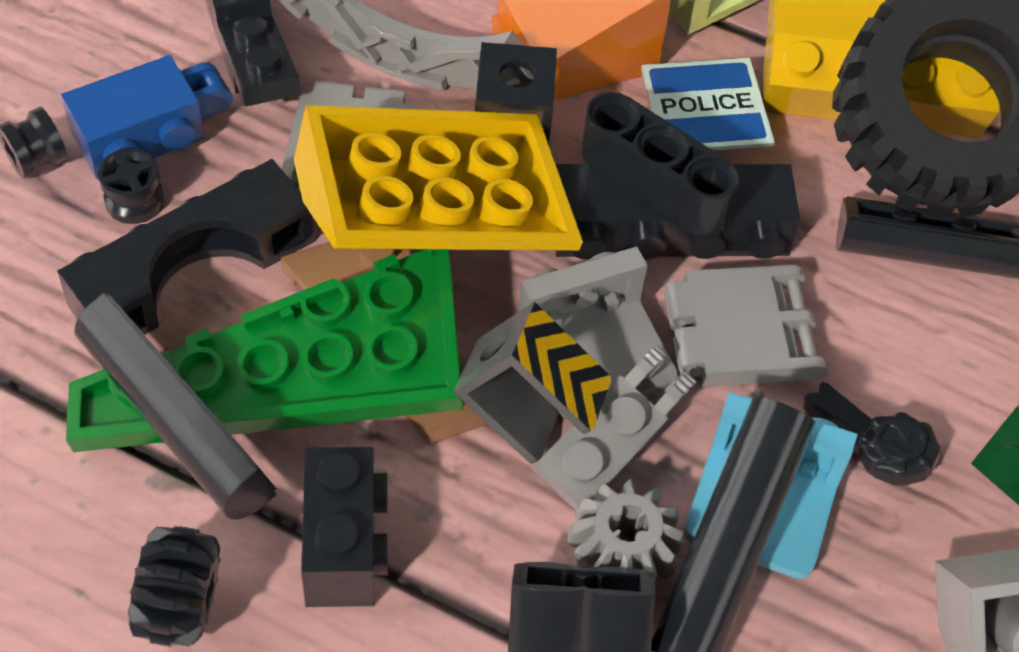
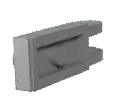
(625, 424)

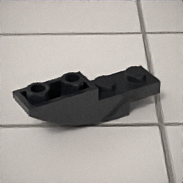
(253, 50)

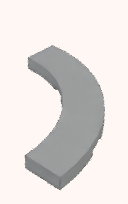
(402, 49)

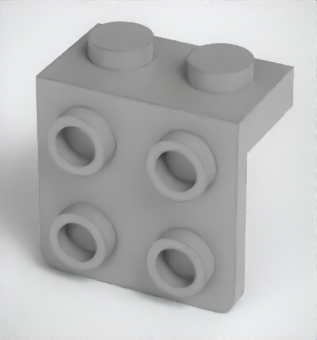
(603, 312)

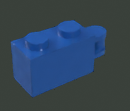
(145, 109)

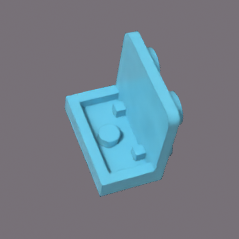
(808, 504)

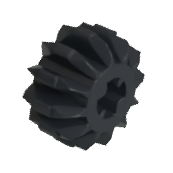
(174, 586)

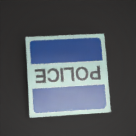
(710, 101)

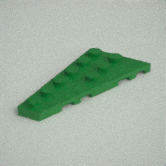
(306, 360)

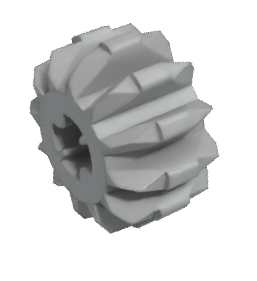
(630, 515)

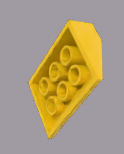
(809, 45)
(432, 180)

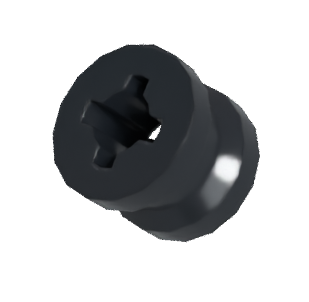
(32, 142)
(136, 171)

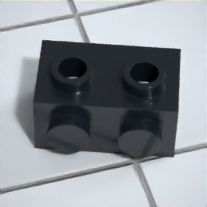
(339, 527)

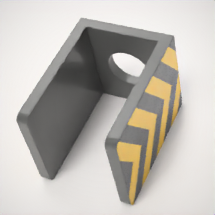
(531, 381)

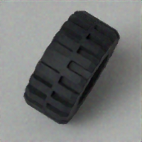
(892, 139)

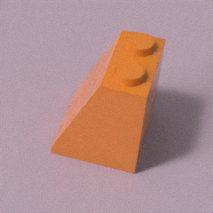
(594, 39)

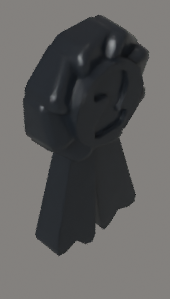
(889, 447)

